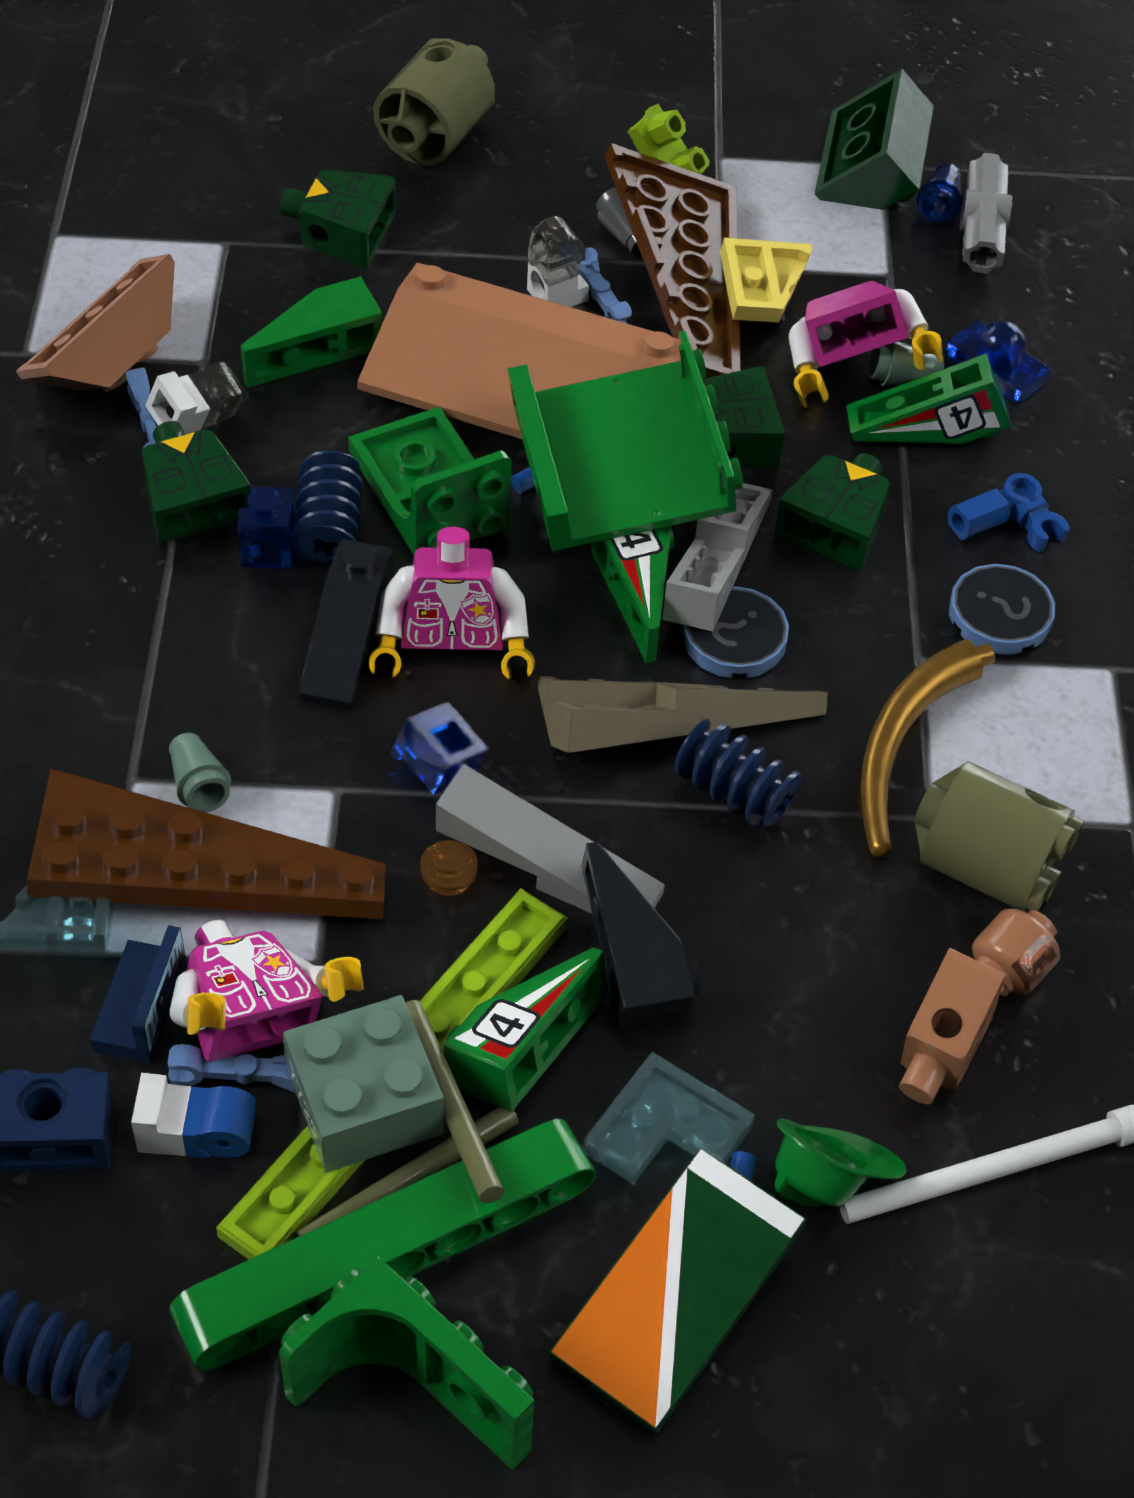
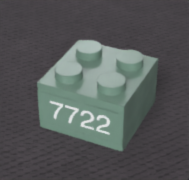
(364, 1083)

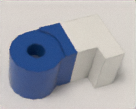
(192, 1119)

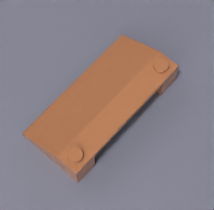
(457, 336)

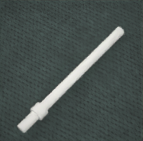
(1116, 1128)

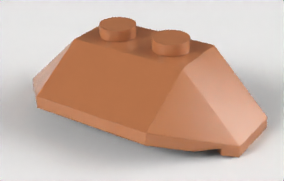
(111, 332)

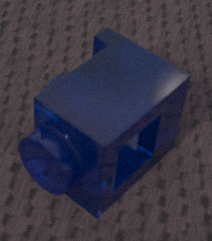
(267, 528)
(438, 745)

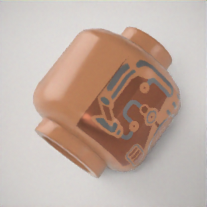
(1020, 947)

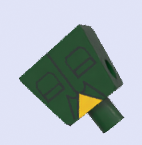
(343, 214)
(750, 417)
(191, 482)
(836, 508)

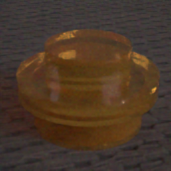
(449, 867)

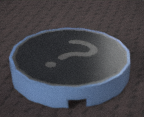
(1002, 608)
(746, 638)

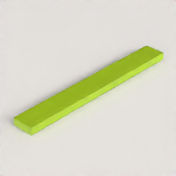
(296, 1183)

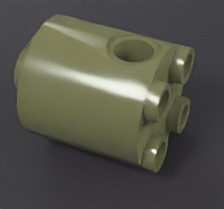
(435, 101)
(995, 835)

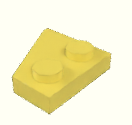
(761, 276)

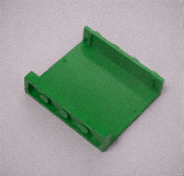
(626, 450)

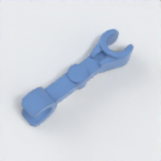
(601, 289)
(138, 392)
(189, 1067)

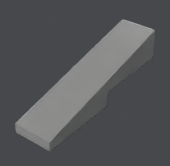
(713, 561)
(525, 837)

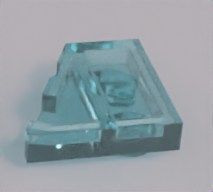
(56, 924)

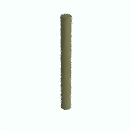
(456, 1112)
(426, 1164)

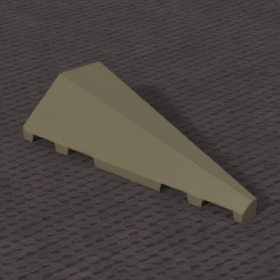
(619, 713)

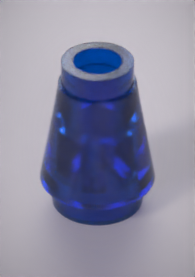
(941, 194)

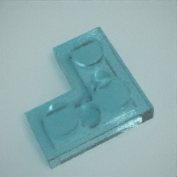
(664, 1106)

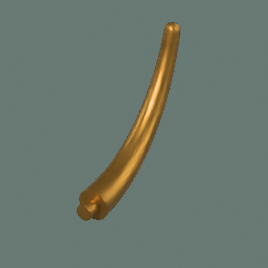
(921, 688)

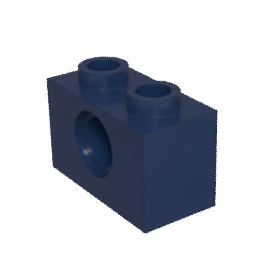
(71, 1139)

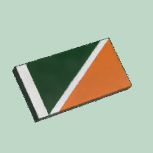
(678, 1290)

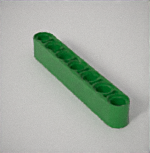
(405, 1229)

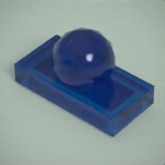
(1005, 345)

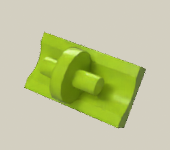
(659, 138)

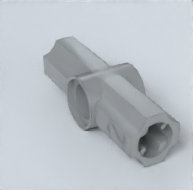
(985, 213)

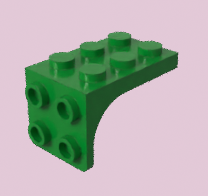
(432, 479)
(394, 1323)

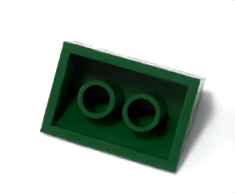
(876, 145)

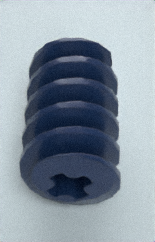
(326, 505)
(734, 776)
(59, 1361)

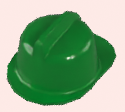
(828, 1164)

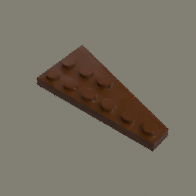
(680, 232)
(156, 852)

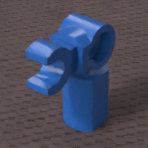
(1018, 502)

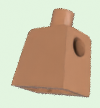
(949, 1025)

